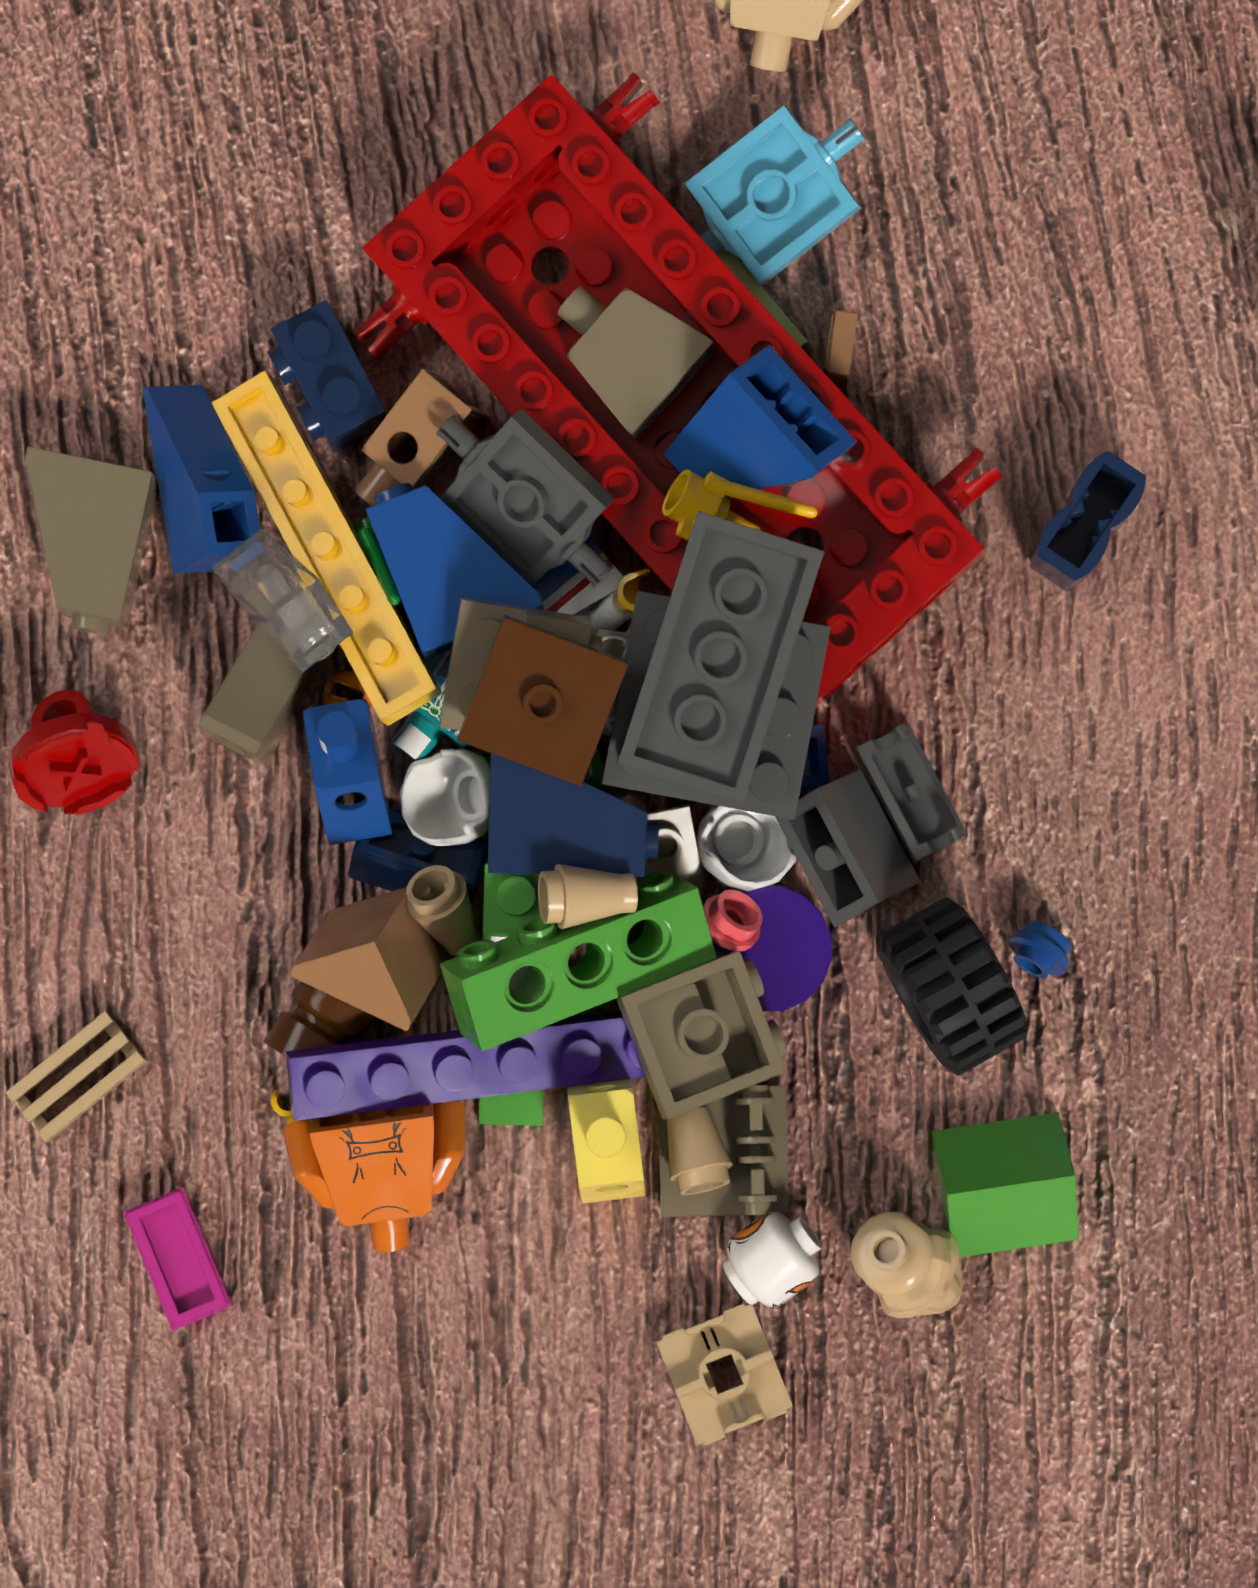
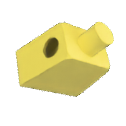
(606, 1141)

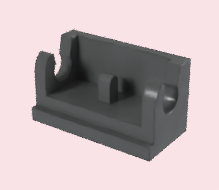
(909, 793)

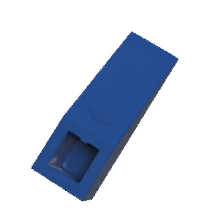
(200, 479)

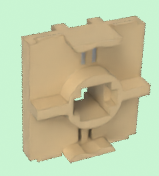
(716, 1414)

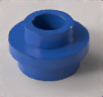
(1040, 949)

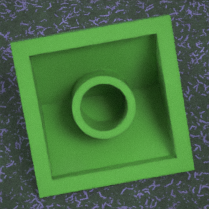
(1007, 1184)

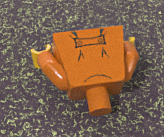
(377, 1163)

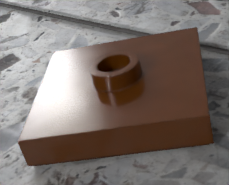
(542, 700)

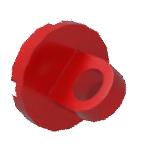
(72, 756)

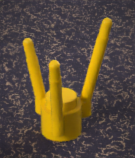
(695, 493)

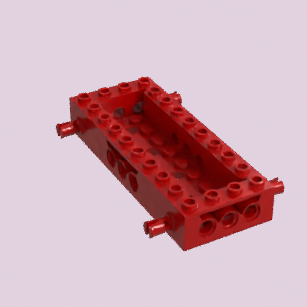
(563, 185)

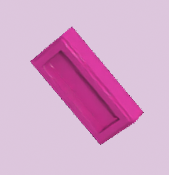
(178, 1258)

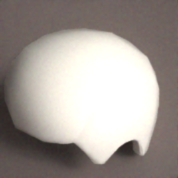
(447, 797)
(743, 848)

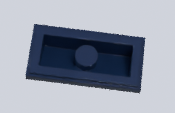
(396, 858)

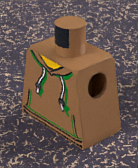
(417, 414)

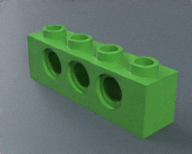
(671, 943)

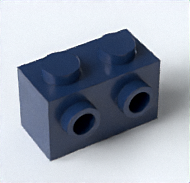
(329, 376)

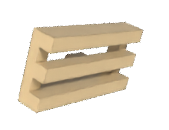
(33, 1111)

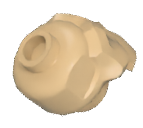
(908, 1265)

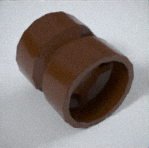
(317, 1022)

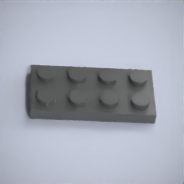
(720, 657)

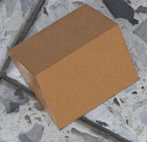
(373, 958)

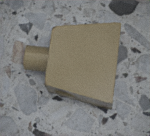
(633, 354)

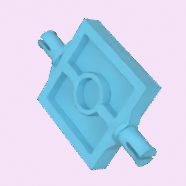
(775, 193)

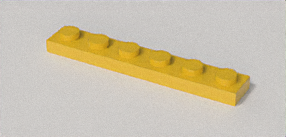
(327, 545)

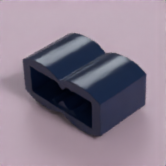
(1093, 512)

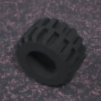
(952, 986)

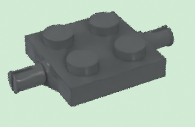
(526, 498)

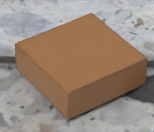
(840, 347)

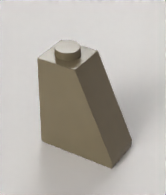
(92, 534)
(256, 700)

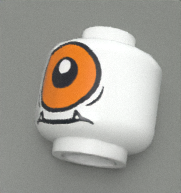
(772, 1259)

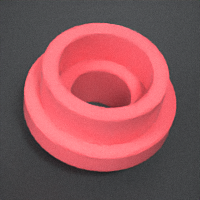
(733, 920)

